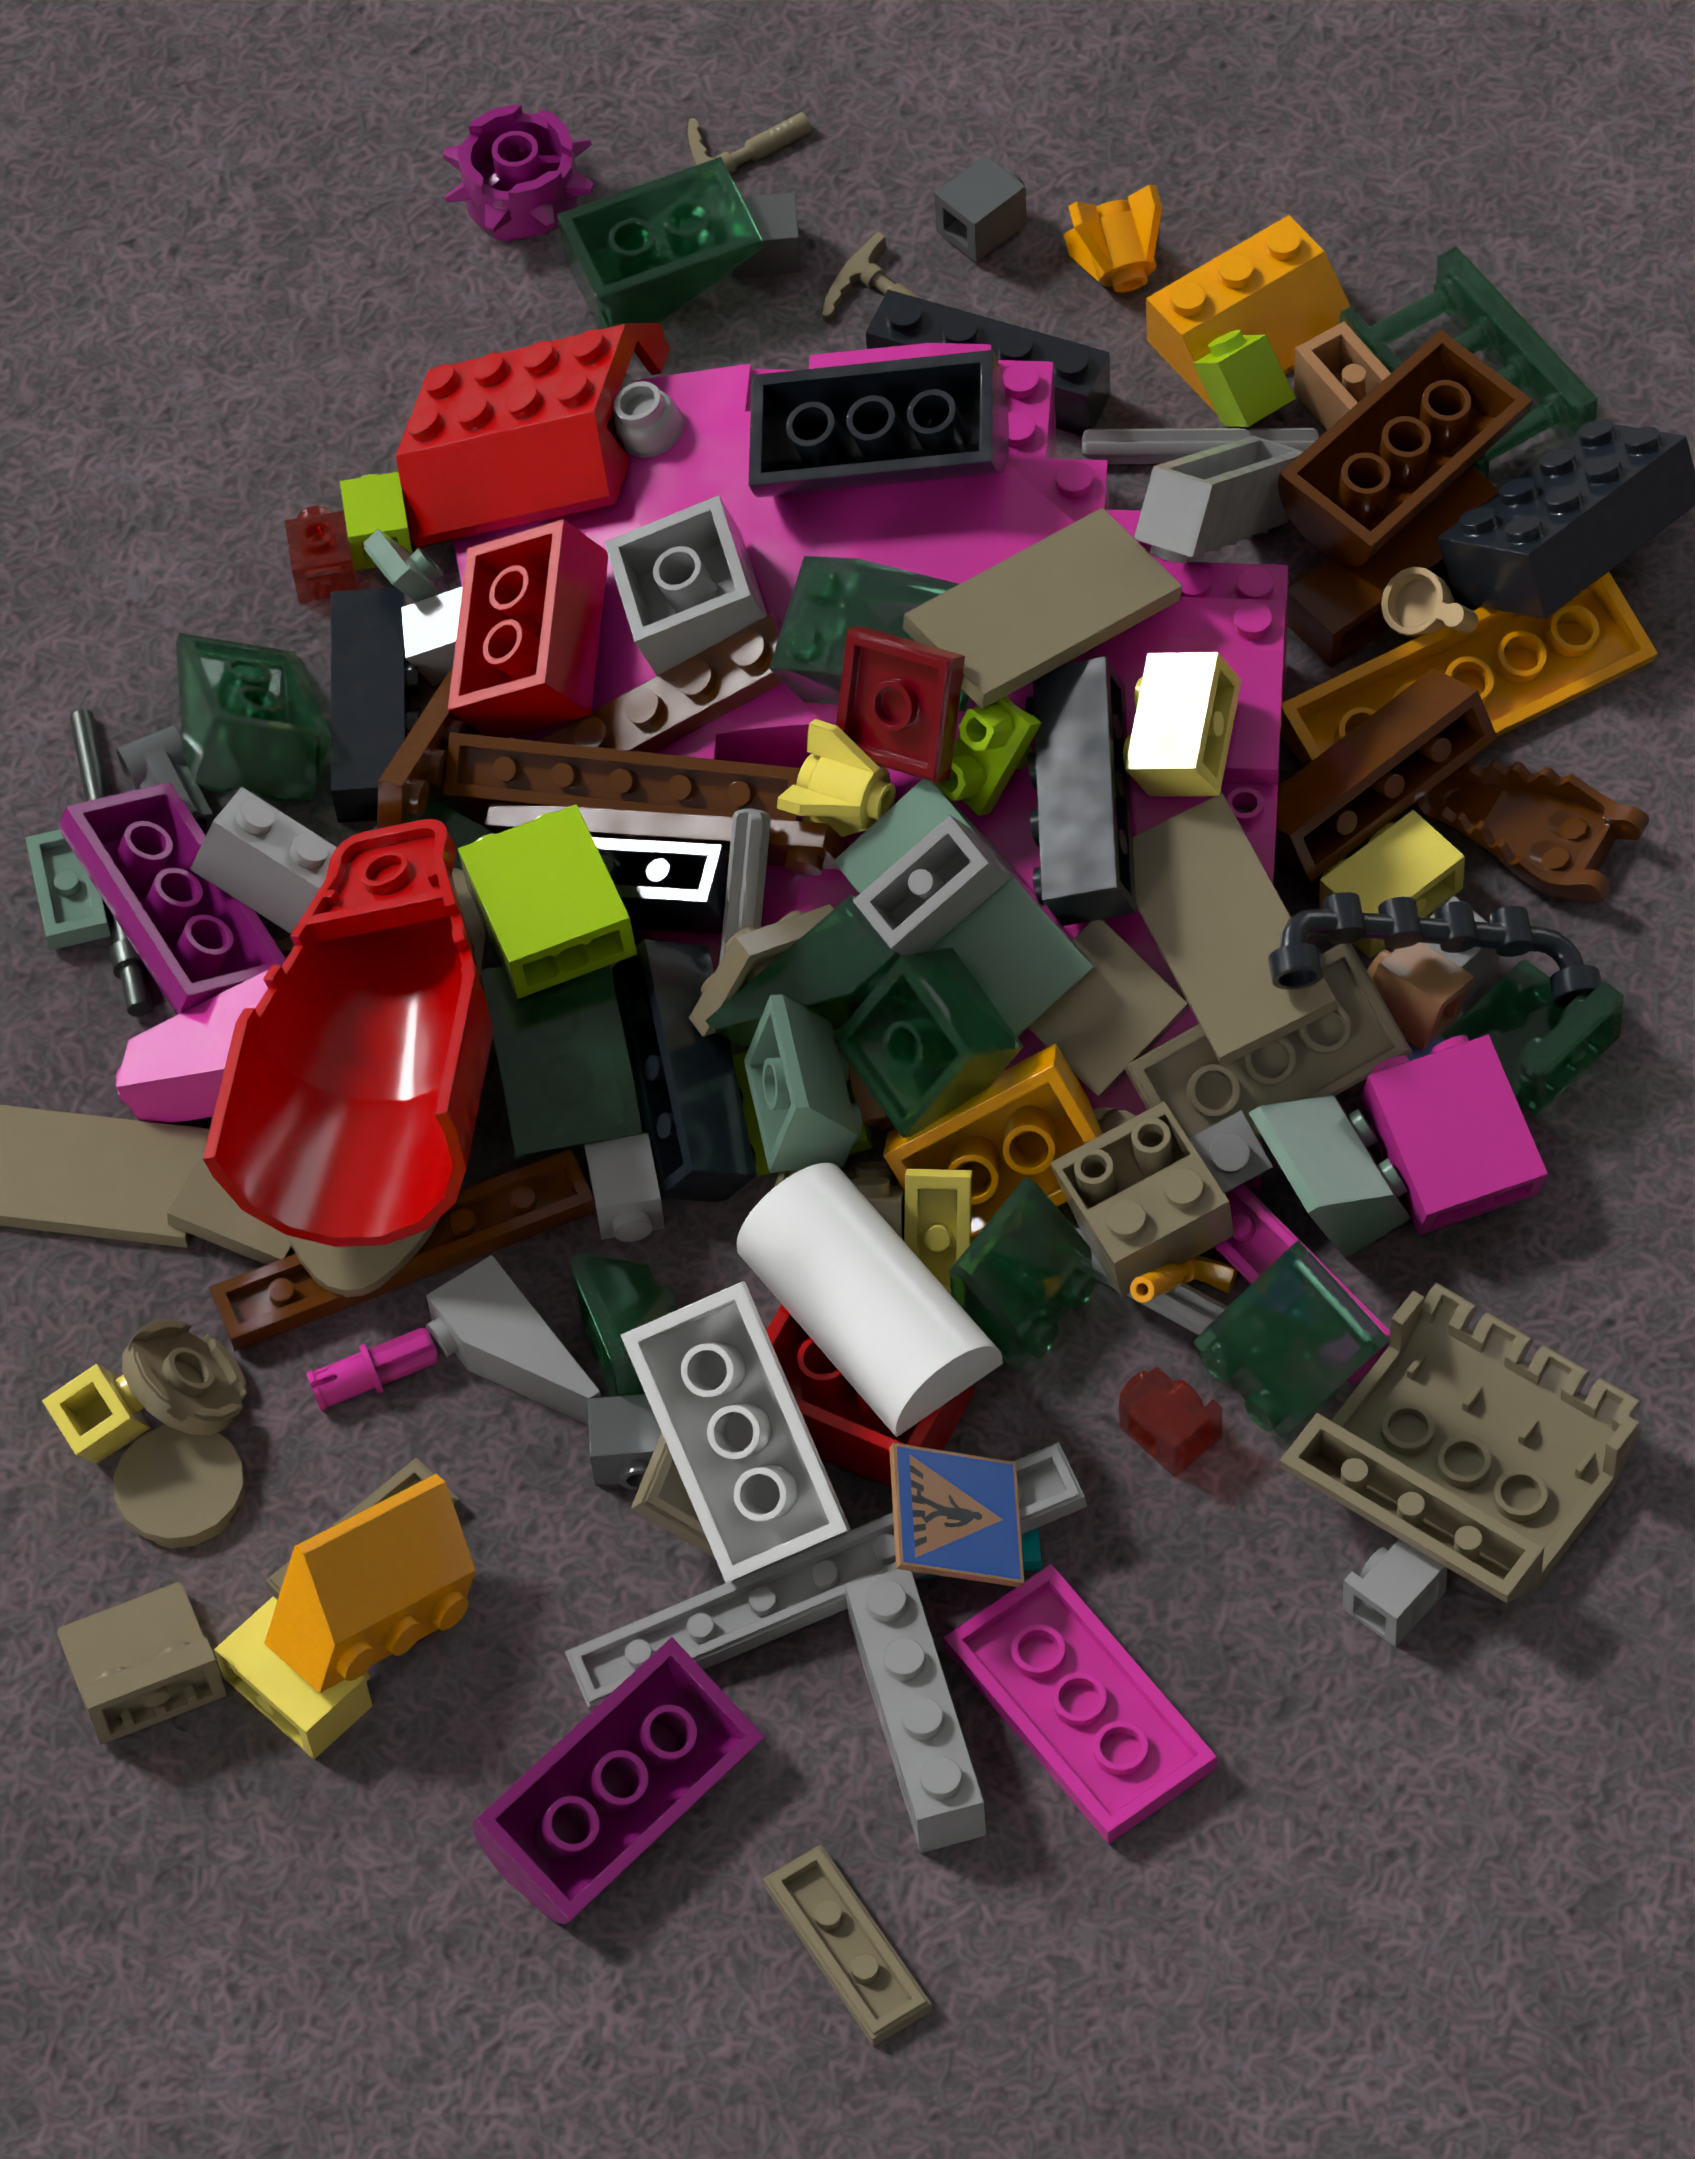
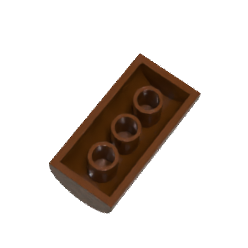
(1398, 450)

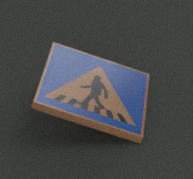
(956, 1515)

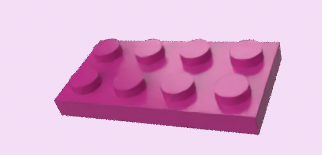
(1080, 1703)

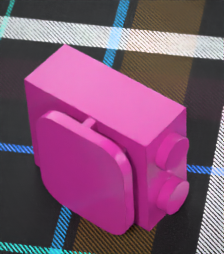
(1453, 1132)

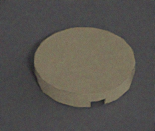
(183, 1378)
(179, 1486)

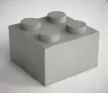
(685, 583)

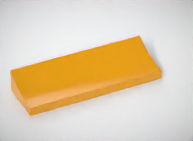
(1512, 659)

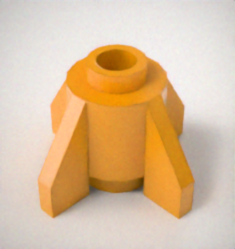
(1117, 238)

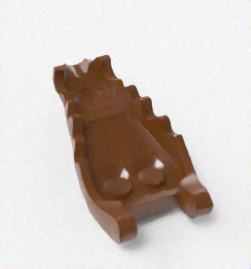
(1536, 824)

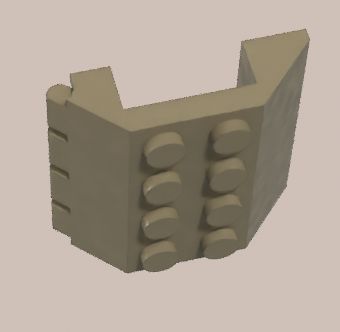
(1472, 1445)

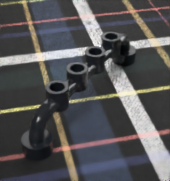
(1399, 925)

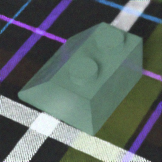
(800, 1089)
(1334, 1169)

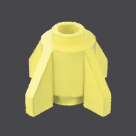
(838, 783)

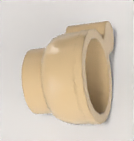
(1422, 603)

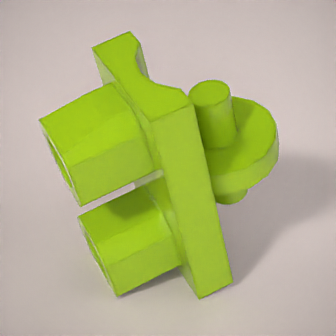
(988, 752)

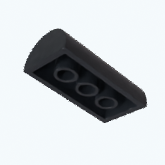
(877, 424)

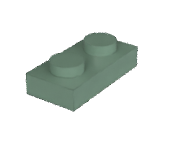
(66, 896)

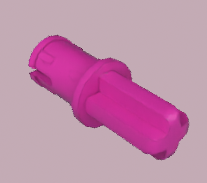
(372, 1368)

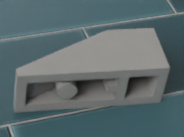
(506, 1340)

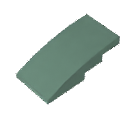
(1007, 941)

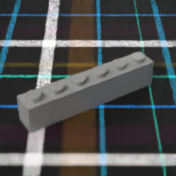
(1214, 498)

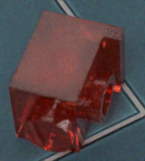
(318, 545)
(1168, 1419)

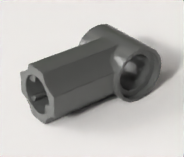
(161, 760)

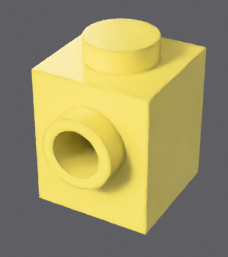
(97, 1413)

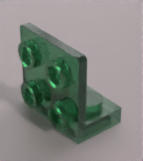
(1536, 1041)

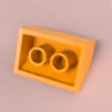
(1263, 286)
(1005, 1134)
(372, 1586)

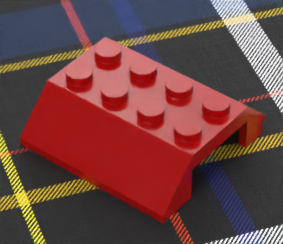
(520, 434)

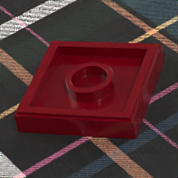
(901, 702)

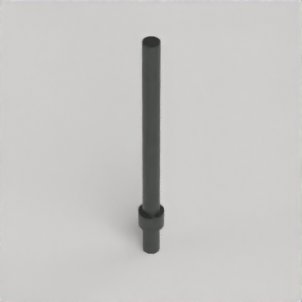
(124, 958)

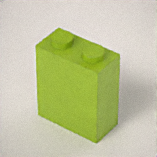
(547, 901)

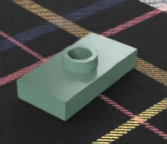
(411, 573)

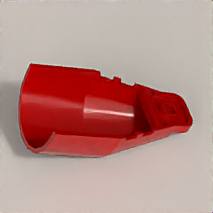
(364, 1057)

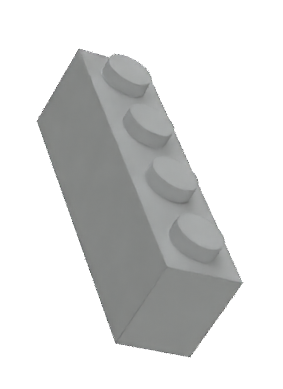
(915, 1710)

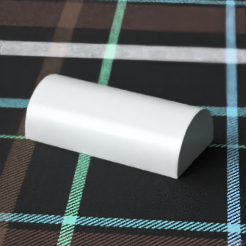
(864, 1296)
(735, 1432)

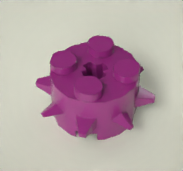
(518, 172)

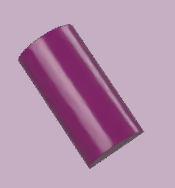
(179, 923)
(614, 1783)

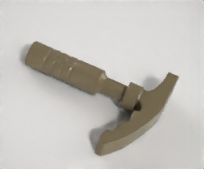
(755, 147)
(861, 268)

